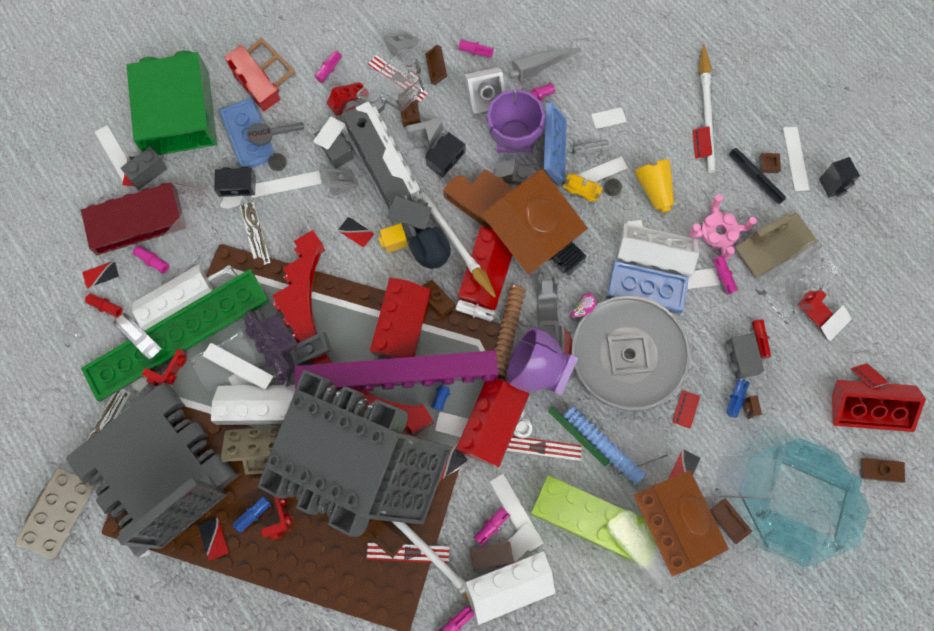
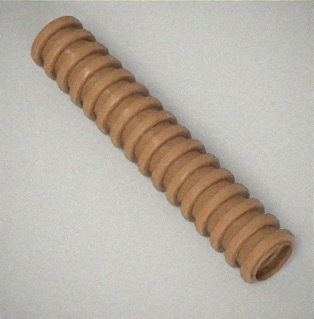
(508, 328)

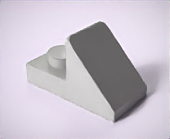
(398, 41)
(429, 129)
(512, 172)
(338, 180)

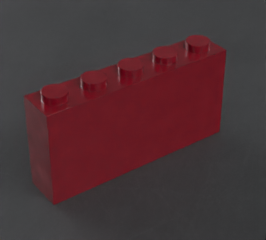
(131, 218)

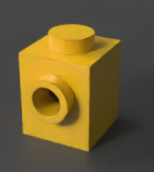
(393, 238)

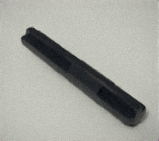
(757, 175)

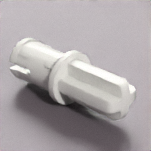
(475, 310)

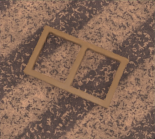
(276, 56)

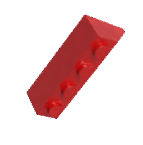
(495, 261)
(400, 319)
(880, 407)
(492, 422)

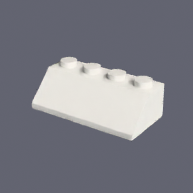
(658, 249)
(171, 297)
(251, 404)
(510, 588)

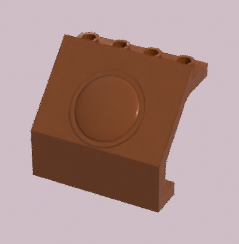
(534, 221)
(681, 523)

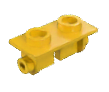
(590, 191)

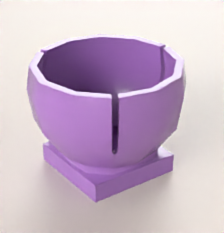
(515, 124)
(540, 365)

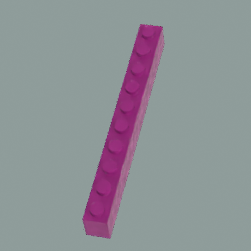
(408, 371)

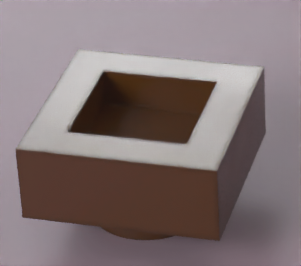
(770, 162)
(752, 407)

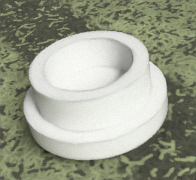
(523, 428)

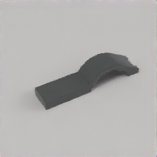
(548, 304)
(305, 352)

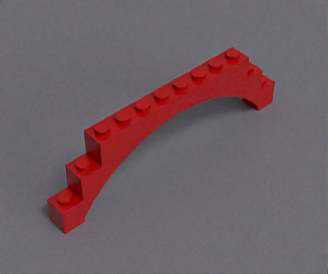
(296, 305)

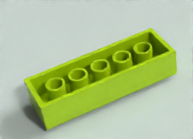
(578, 514)

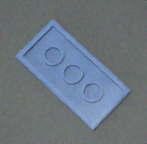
(237, 120)
(555, 144)
(656, 285)

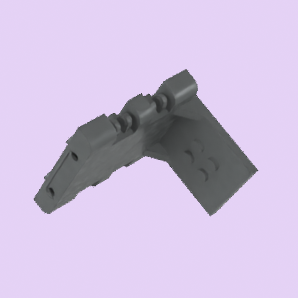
(352, 459)
(153, 471)

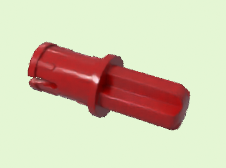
(104, 305)
(761, 338)

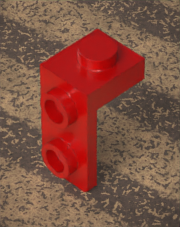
(341, 95)
(815, 308)
(171, 372)
(275, 531)

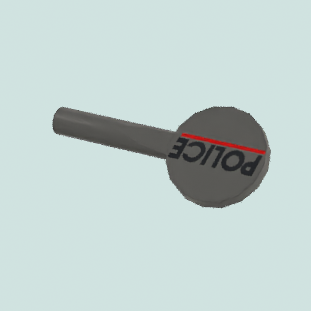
(261, 134)

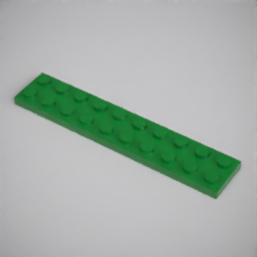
(178, 331)

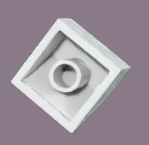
(484, 88)

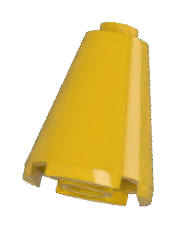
(657, 184)

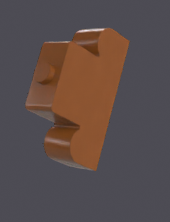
(478, 196)

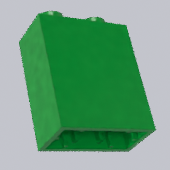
(171, 103)

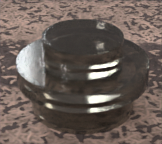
(277, 162)
(612, 187)

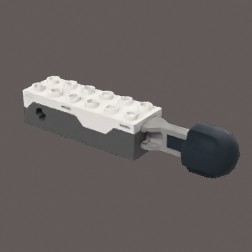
(393, 178)

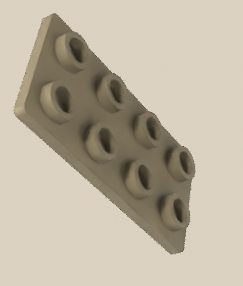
(774, 244)
(249, 446)
(54, 513)

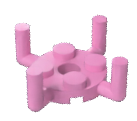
(725, 221)

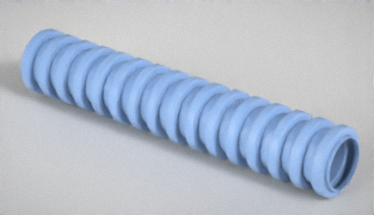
(604, 445)

